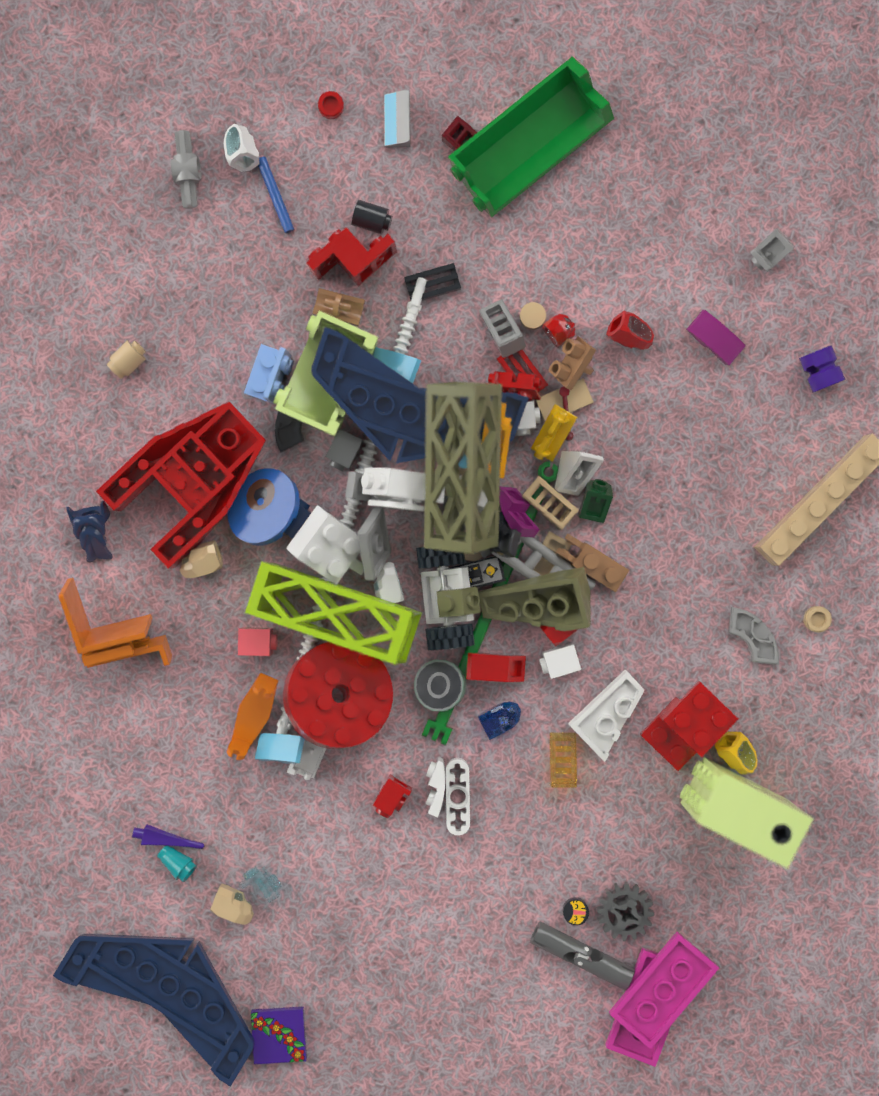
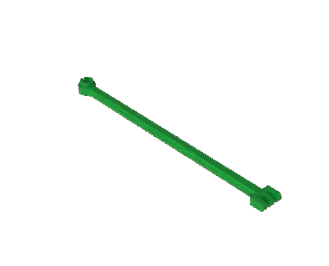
(483, 624)

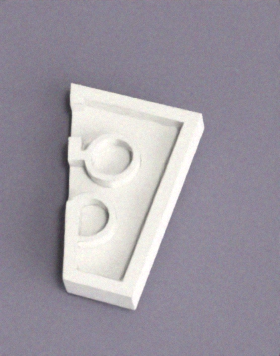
(605, 715)

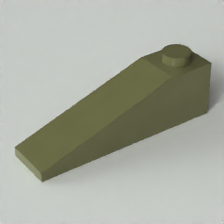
(546, 600)

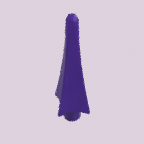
(154, 836)

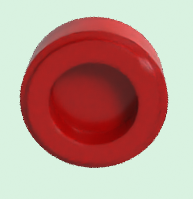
(330, 105)

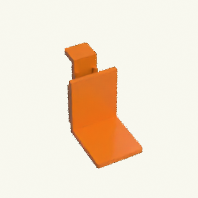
(109, 641)

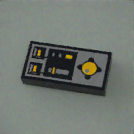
(484, 572)

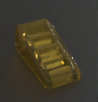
(572, 770)

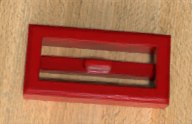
(527, 361)

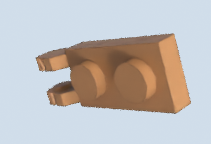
(595, 563)

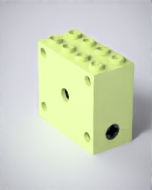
(745, 812)

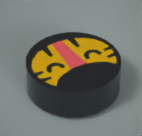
(575, 911)

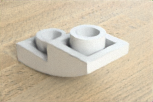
(436, 773)

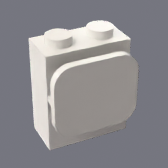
(396, 488)

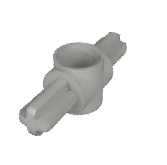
(185, 169)

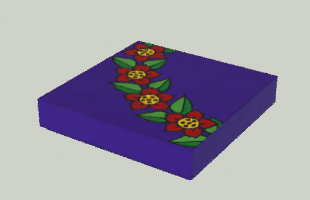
(279, 1035)

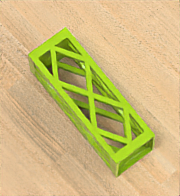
(269, 585)

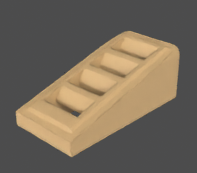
(565, 518)

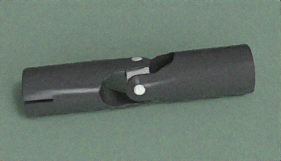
(565, 946)

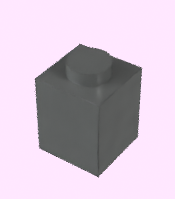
(344, 450)

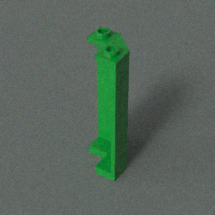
(531, 137)

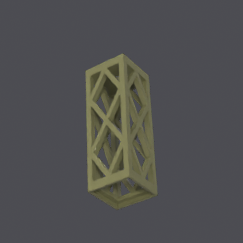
(447, 472)

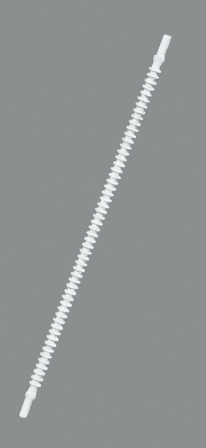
(369, 450)

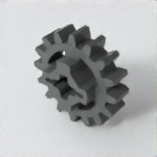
(620, 922)

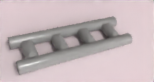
(539, 551)

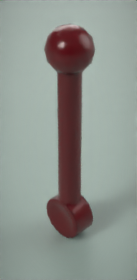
(564, 392)

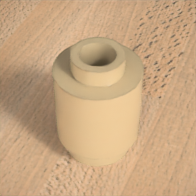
(126, 359)

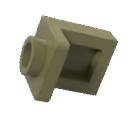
(458, 602)

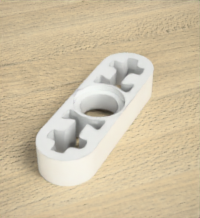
(450, 816)

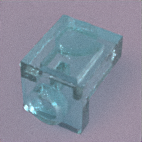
(267, 883)

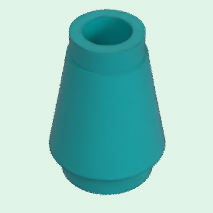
(177, 863)

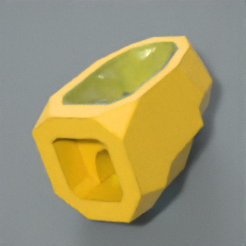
(737, 752)

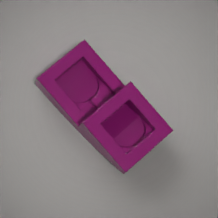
(716, 337)
(514, 510)

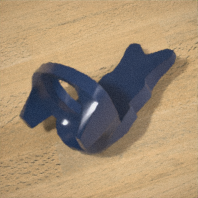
(91, 530)

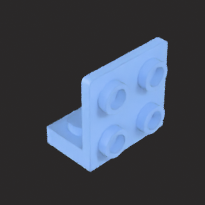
(268, 373)

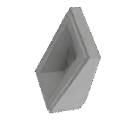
(509, 342)

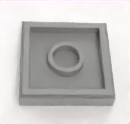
(374, 543)

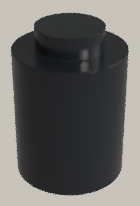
(371, 217)

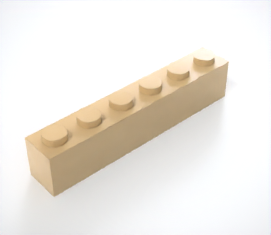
(820, 501)

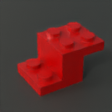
(351, 255)
(689, 726)

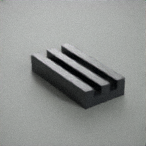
(432, 272)

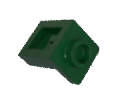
(596, 501)

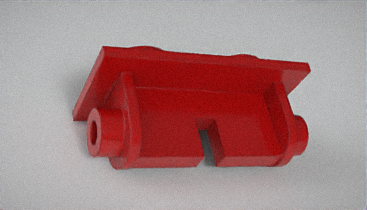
(525, 384)

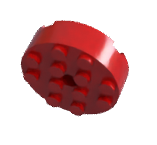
(315, 713)

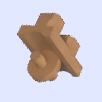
(340, 306)
(575, 362)

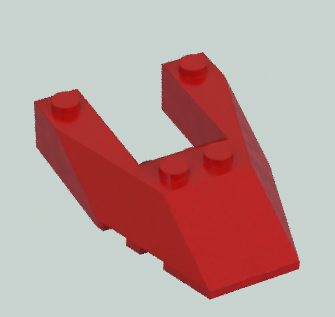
(199, 466)

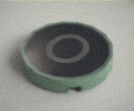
(439, 685)

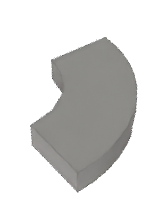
(755, 634)

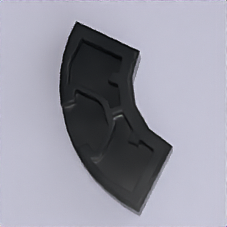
(287, 432)
(507, 539)

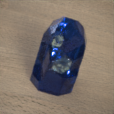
(500, 718)

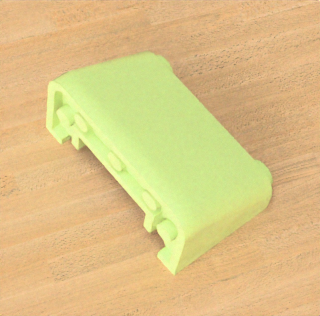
(304, 396)

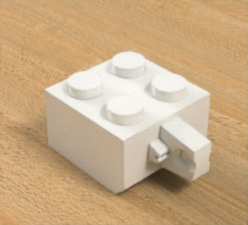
(327, 546)

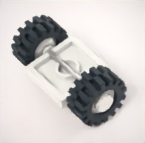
(449, 635)

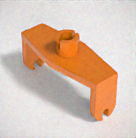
(252, 715)

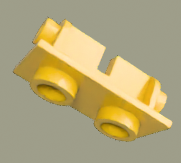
(553, 433)

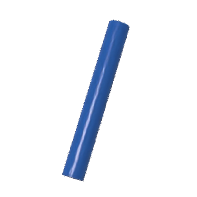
(275, 195)

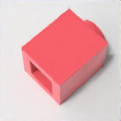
(256, 641)

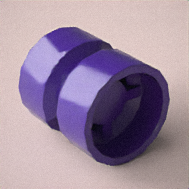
(822, 368)

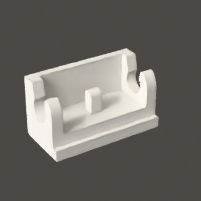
(309, 762)

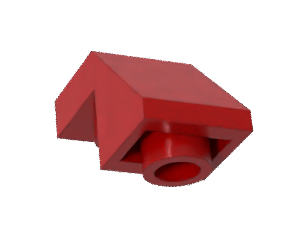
(496, 667)

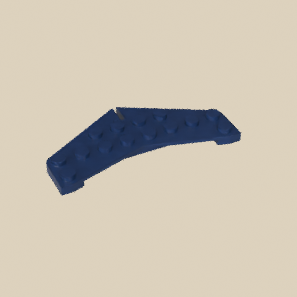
(383, 400)
(184, 991)

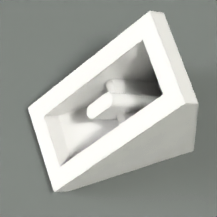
(576, 471)

